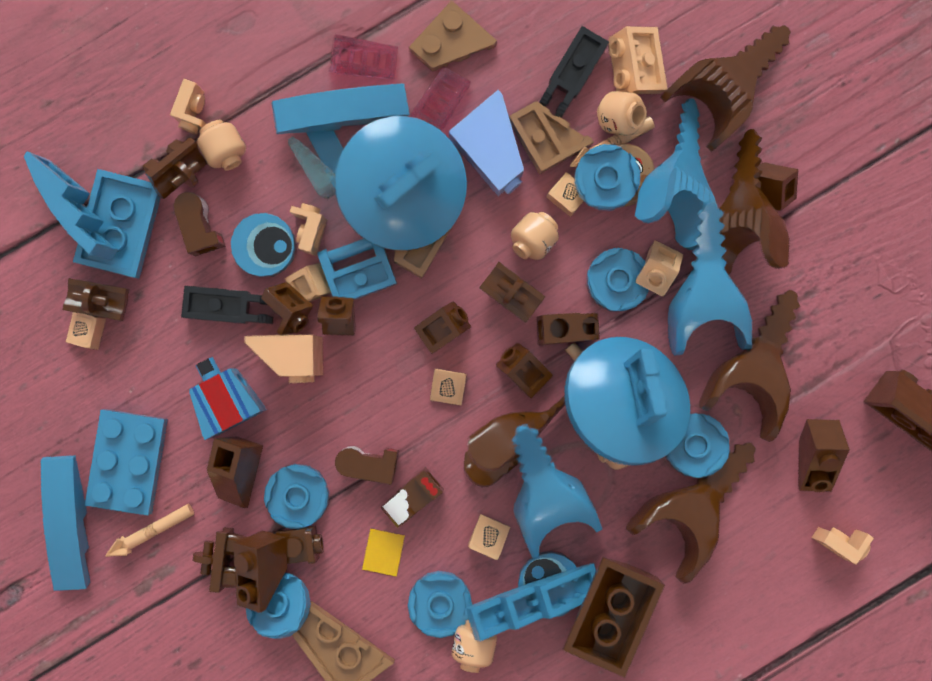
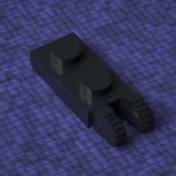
(575, 68)
(221, 305)

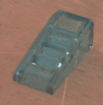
(316, 170)

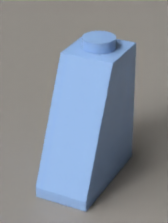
(490, 144)

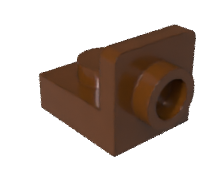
(289, 305)
(337, 316)
(443, 326)
(524, 369)
(302, 544)

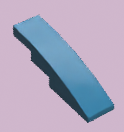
(339, 108)
(66, 202)
(63, 522)
(530, 602)

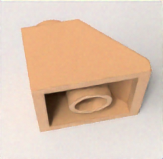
(290, 355)

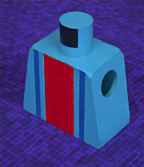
(222, 399)

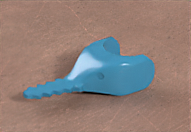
(678, 183)
(708, 289)
(547, 494)

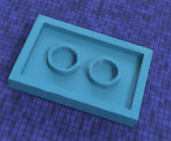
(128, 215)
(126, 462)

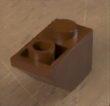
(821, 455)
(234, 468)
(259, 568)

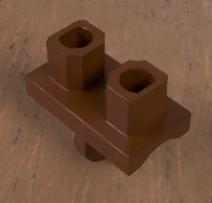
(176, 168)
(512, 292)
(96, 299)
(222, 574)

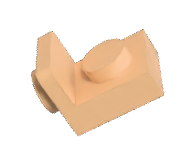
(188, 103)
(311, 233)
(660, 268)
(850, 549)

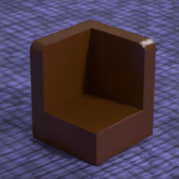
(779, 184)

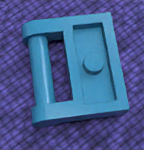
(361, 277)

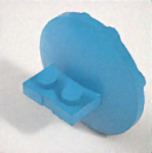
(400, 183)
(627, 401)

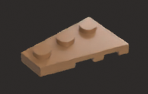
(339, 650)

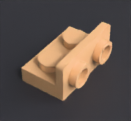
(637, 60)

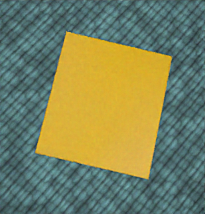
(383, 552)

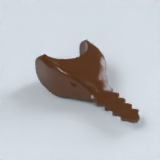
(730, 82)
(749, 213)
(760, 369)
(491, 447)
(695, 511)

